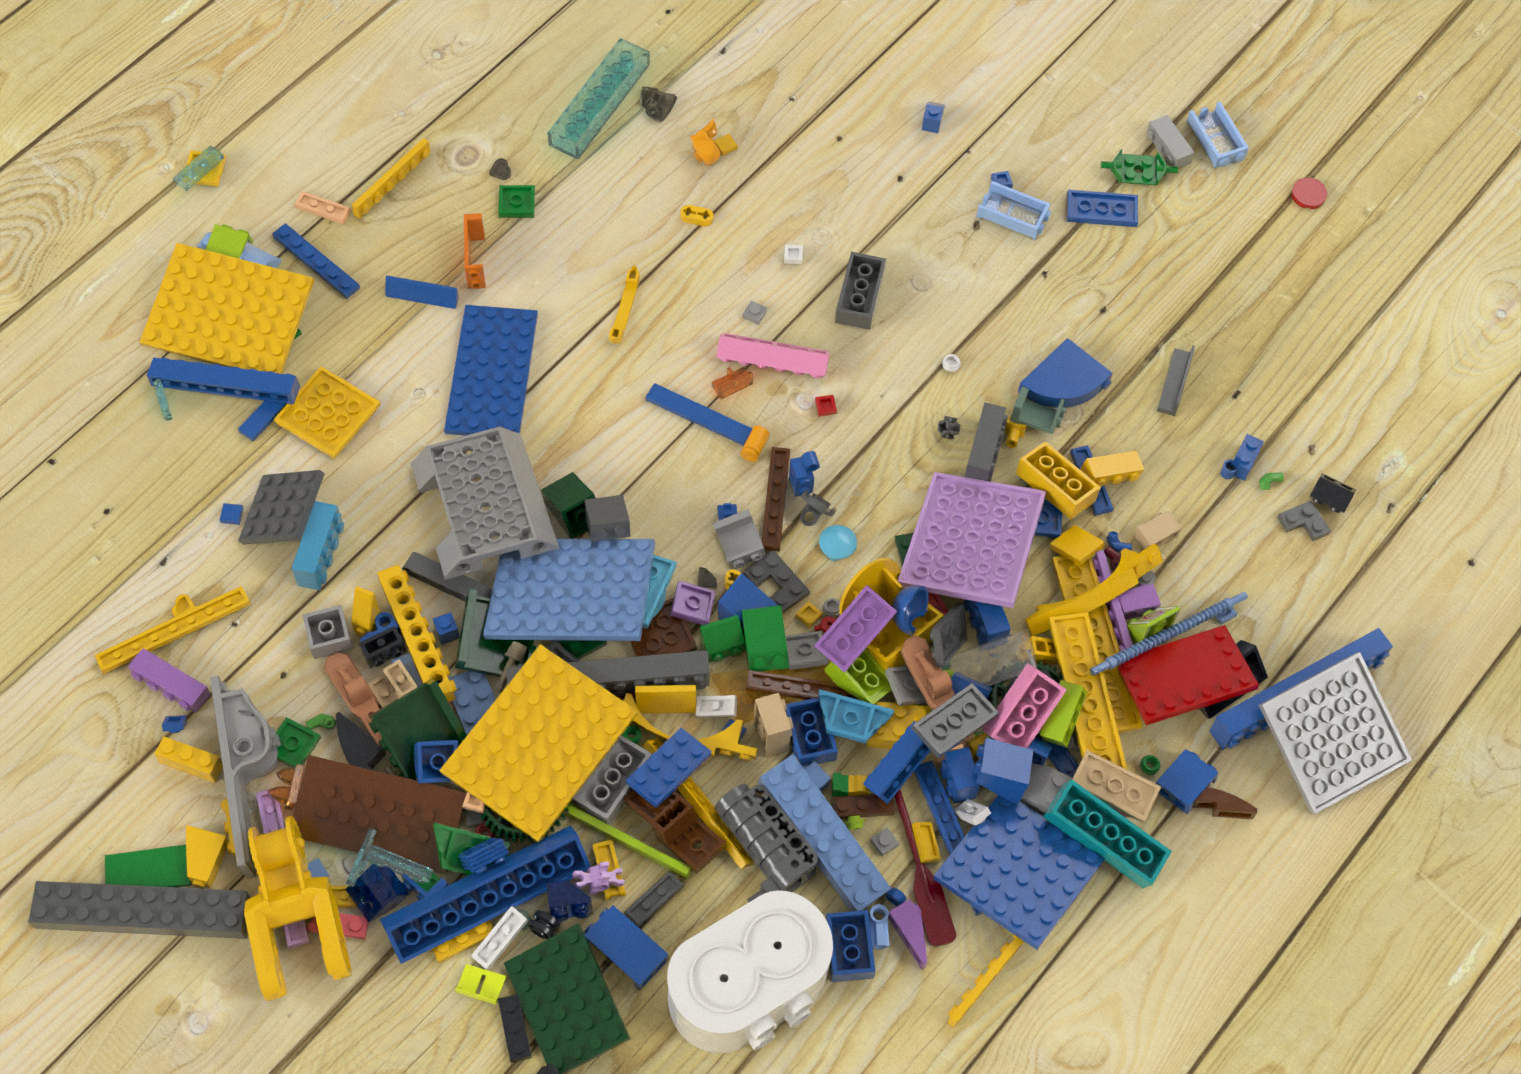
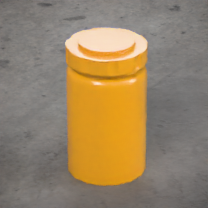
(755, 443)

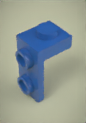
(411, 885)

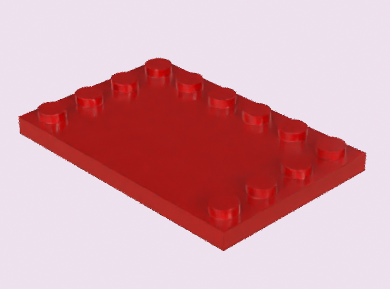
(1187, 675)

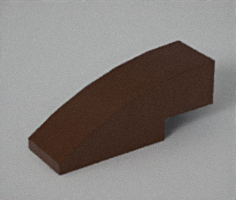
(1224, 804)

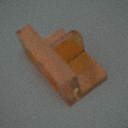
(732, 382)

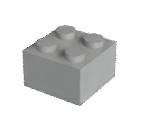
(327, 631)

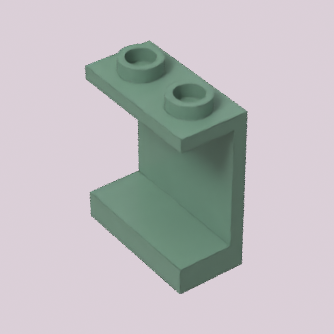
(1037, 415)

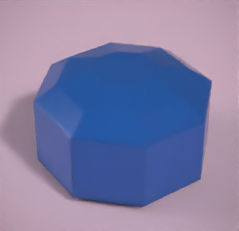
(896, 896)

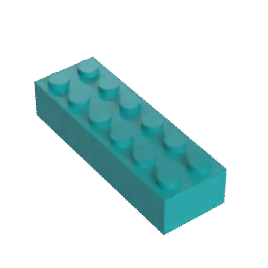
(1107, 833)

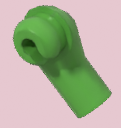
(1269, 478)
(321, 720)

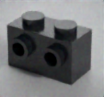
(1332, 493)
(382, 647)

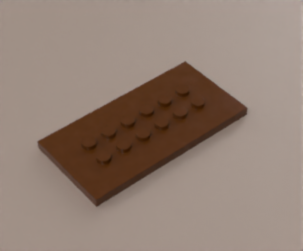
(344, 801)

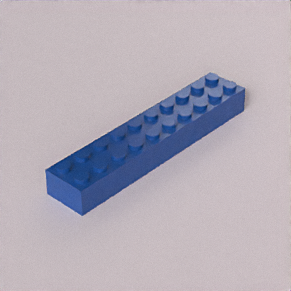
(1247, 718)
(484, 894)

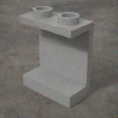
(740, 539)

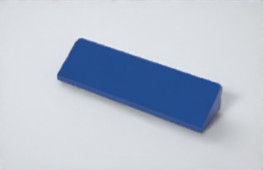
(421, 292)

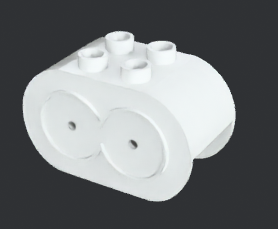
(750, 973)

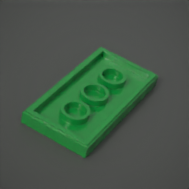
(148, 867)

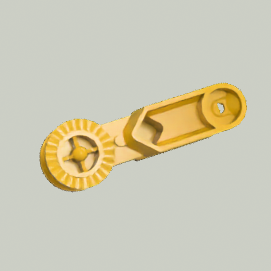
(285, 897)

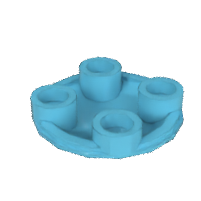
(837, 542)

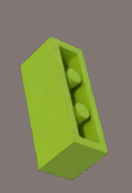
(1062, 720)

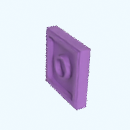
(692, 603)

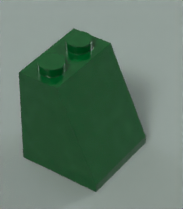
(567, 503)

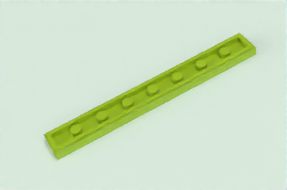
(628, 841)

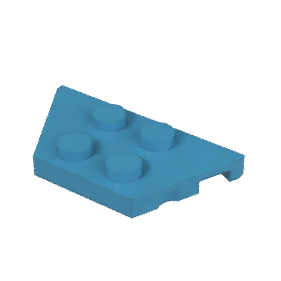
(852, 717)

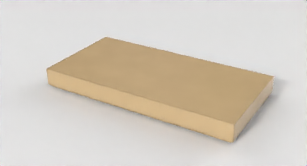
(1116, 786)

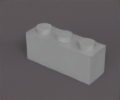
(1170, 142)

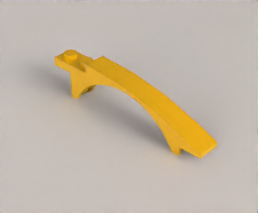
(1125, 576)
(725, 741)

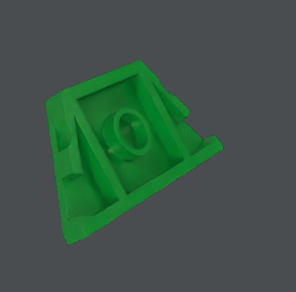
(453, 842)

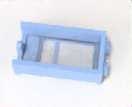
(1218, 136)
(1014, 210)

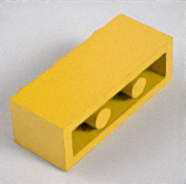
(1113, 468)
(189, 759)

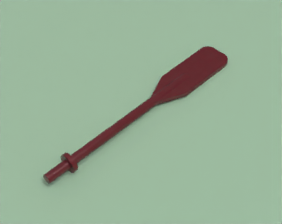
(927, 892)

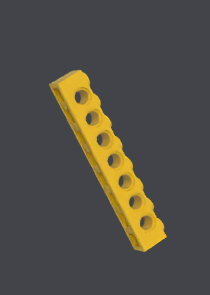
(389, 580)

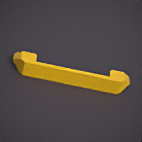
(632, 281)

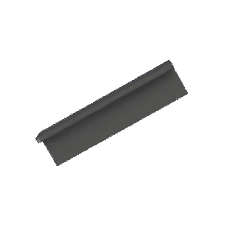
(1175, 381)

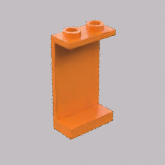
(473, 231)

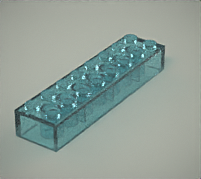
(598, 98)

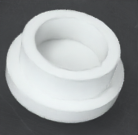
(951, 363)

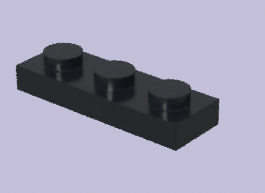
(514, 1028)

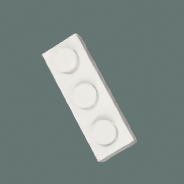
(499, 938)

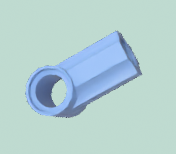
(879, 928)

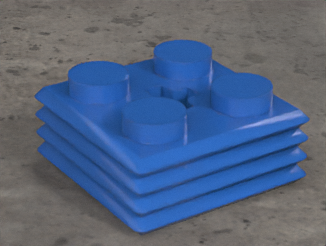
(483, 854)

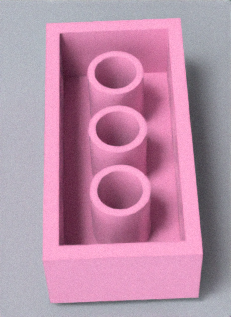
(1025, 708)

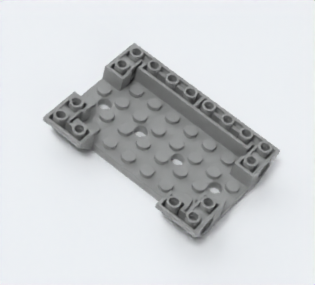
(505, 486)

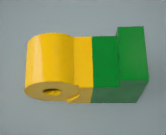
(848, 785)

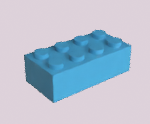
(317, 546)

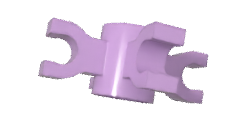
(598, 878)

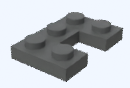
(774, 567)

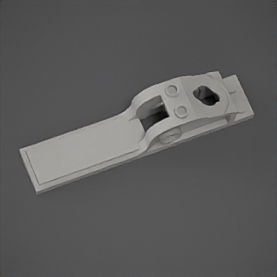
(247, 753)

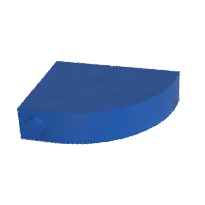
(1066, 375)

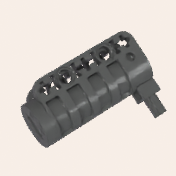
(766, 840)

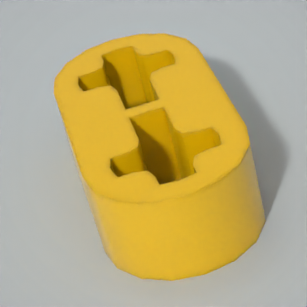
(697, 215)

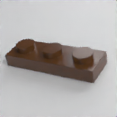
(861, 806)

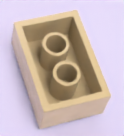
(773, 725)

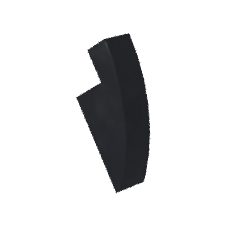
(357, 745)

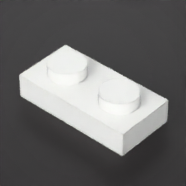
(716, 706)
(972, 812)

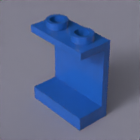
(1186, 780)

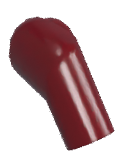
(1114, 556)

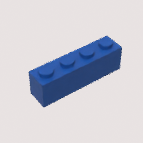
(897, 765)

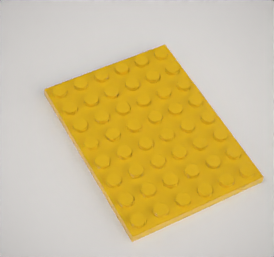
(226, 310)
(539, 743)

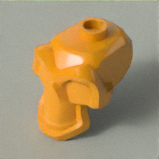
(704, 145)

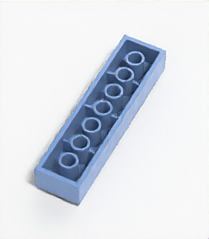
(837, 850)

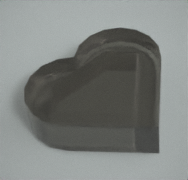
(500, 169)

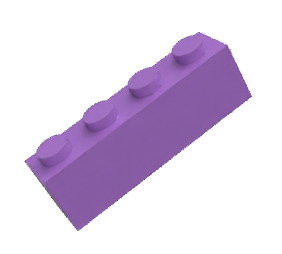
(168, 680)

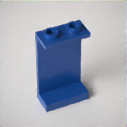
(626, 946)

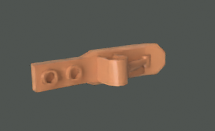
(931, 680)
(352, 688)

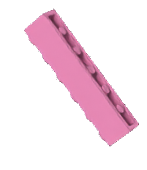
(773, 354)

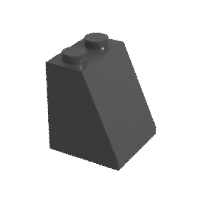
(607, 518)

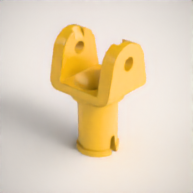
(1014, 432)

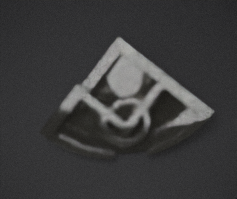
(657, 103)

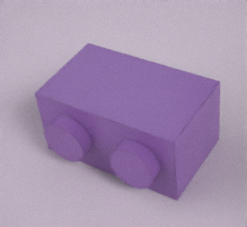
(1139, 600)

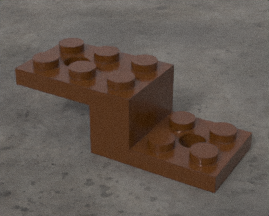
(679, 829)

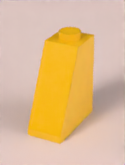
(204, 855)

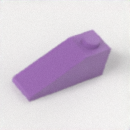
(908, 924)

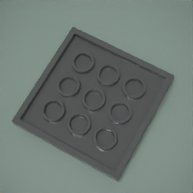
(281, 507)

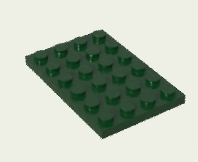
(567, 1000)

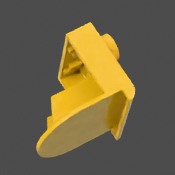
(882, 578)

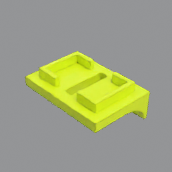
(471, 979)

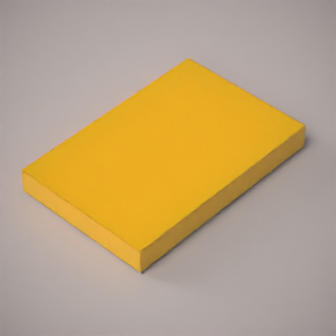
(666, 699)

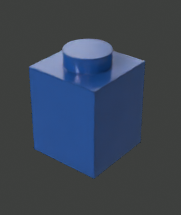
(446, 628)

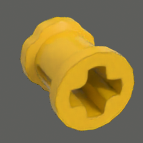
(730, 580)

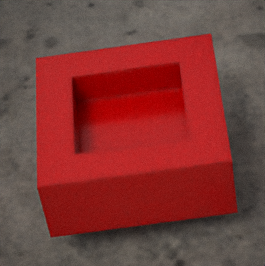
(825, 405)

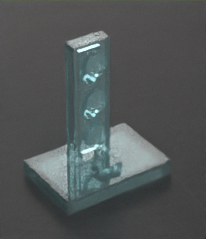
(385, 858)

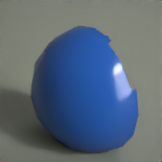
(910, 604)

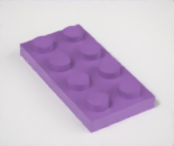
(855, 628)

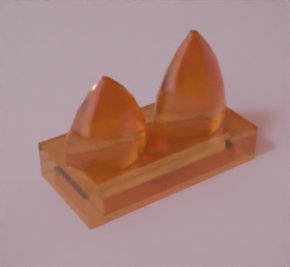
(285, 794)

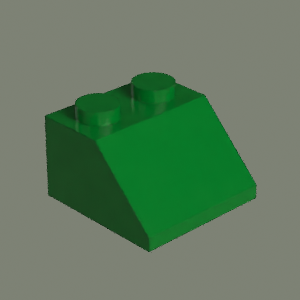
(722, 638)

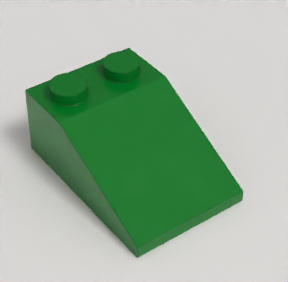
(765, 638)

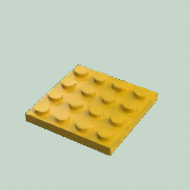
(327, 412)

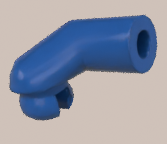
(1114, 542)

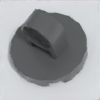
(817, 506)

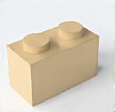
(1158, 531)

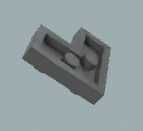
(1306, 516)

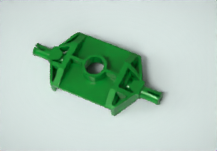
(1152, 168)

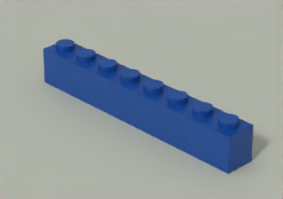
(224, 380)

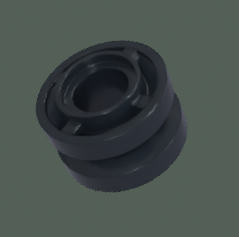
(543, 924)

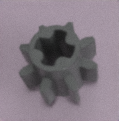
(948, 427)

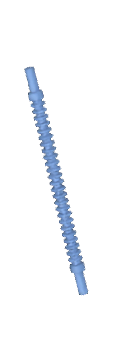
(1169, 633)

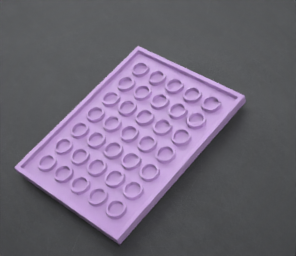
(973, 539)

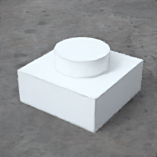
(793, 254)

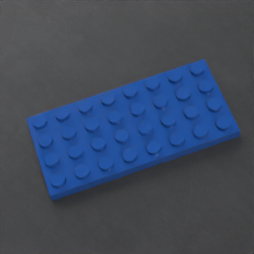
(491, 370)

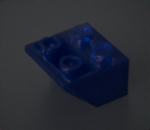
(377, 891)
(568, 901)

